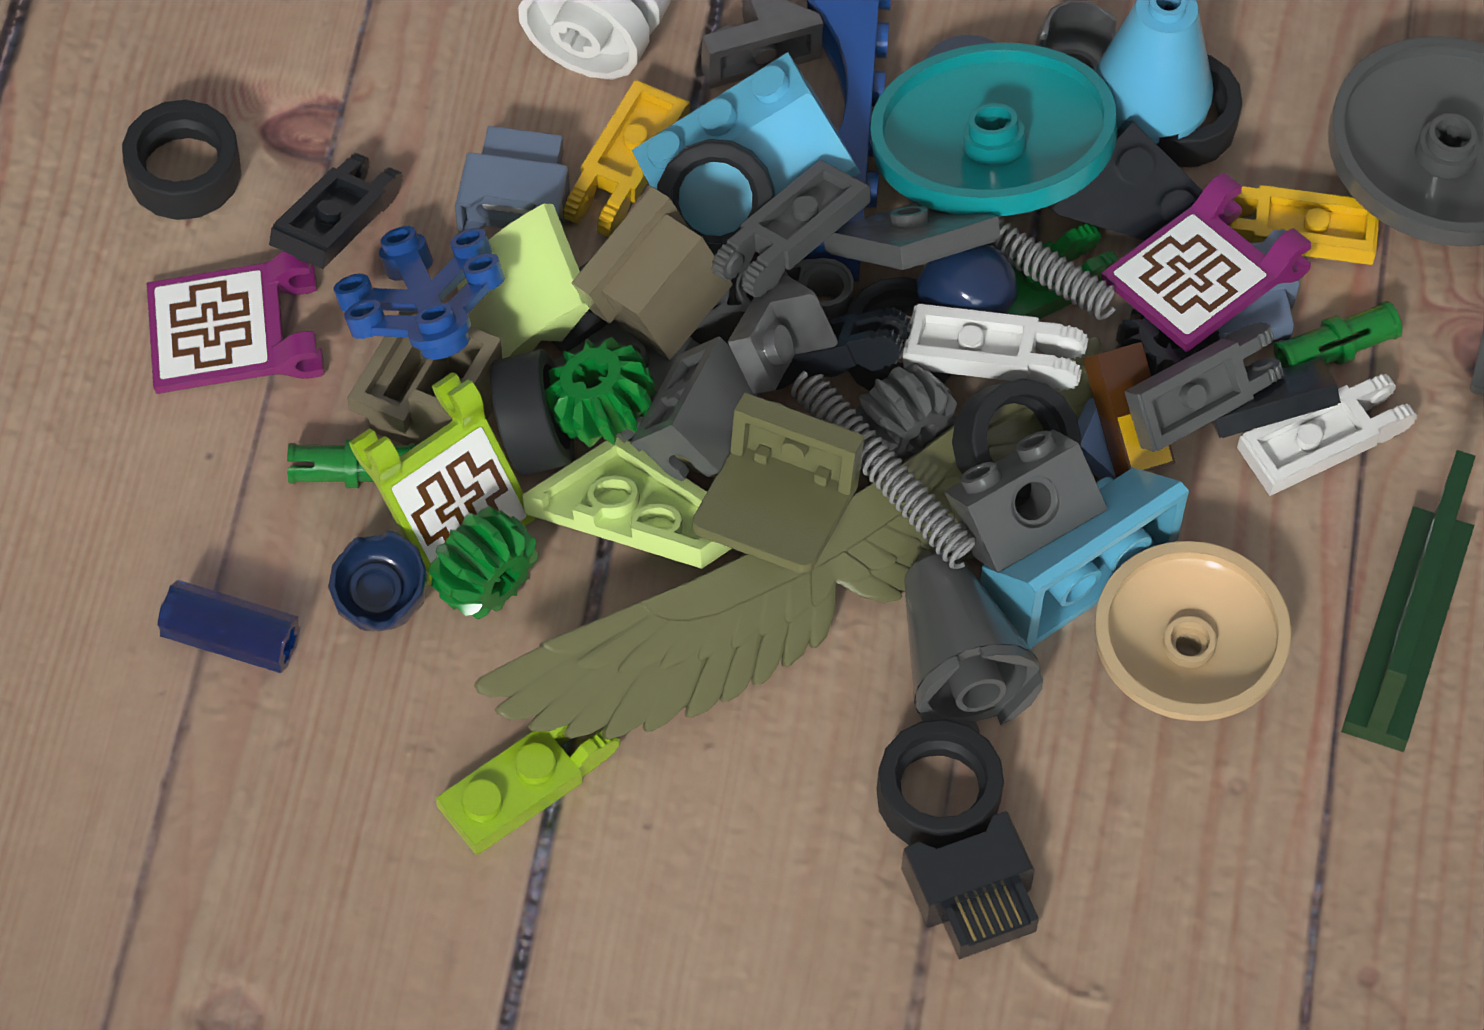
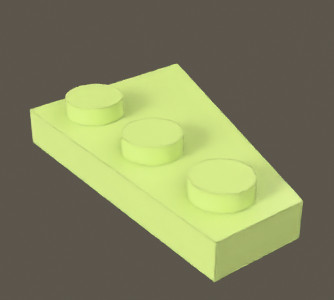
(627, 501)

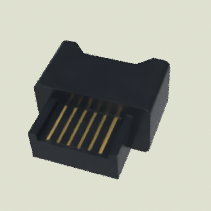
(975, 887)

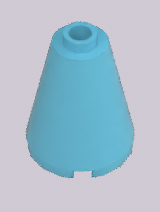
(1159, 68)

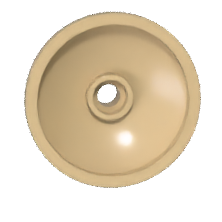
(1196, 599)

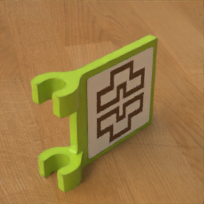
(445, 474)

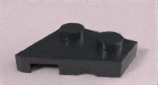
(1135, 190)

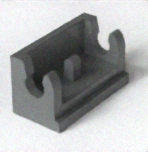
(694, 411)

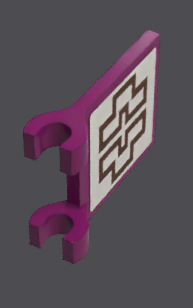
(1201, 270)
(229, 326)

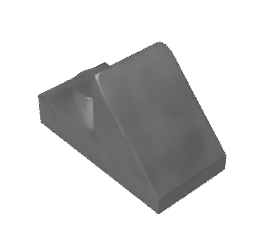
(767, 33)
(775, 330)

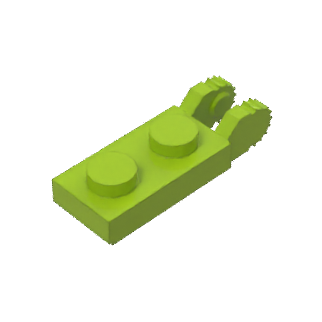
(519, 785)

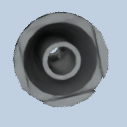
(964, 648)

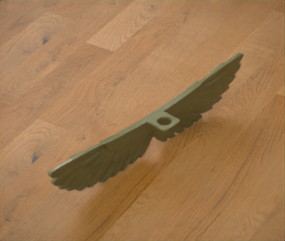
(738, 618)

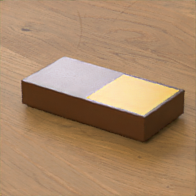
(1109, 377)

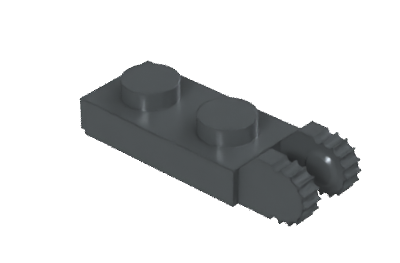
(790, 227)
(1201, 387)

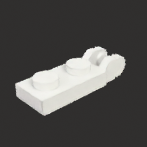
(994, 346)
(1321, 439)

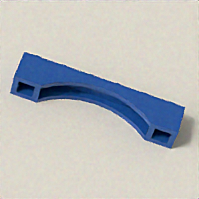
(852, 43)

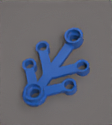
(438, 326)

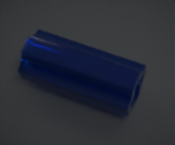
(228, 626)

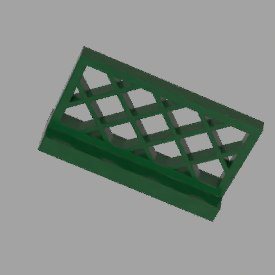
(1411, 617)

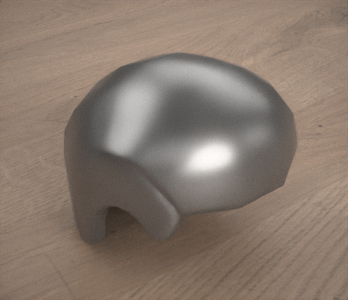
(1078, 30)

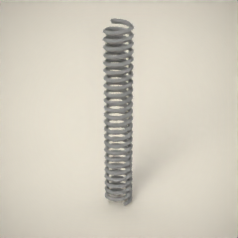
(1061, 280)
(898, 477)

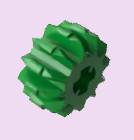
(600, 391)
(483, 562)

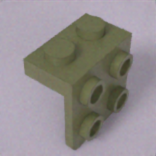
(781, 485)

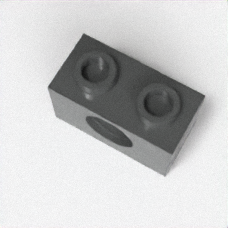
(1059, 499)

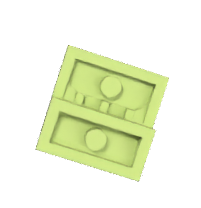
(537, 290)

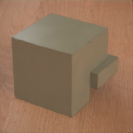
(653, 276)
(398, 385)

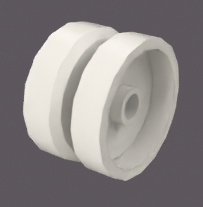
(592, 35)

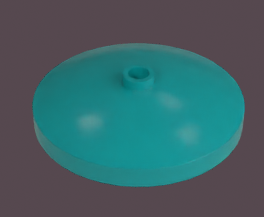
(994, 129)

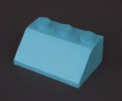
(773, 117)
(1071, 572)

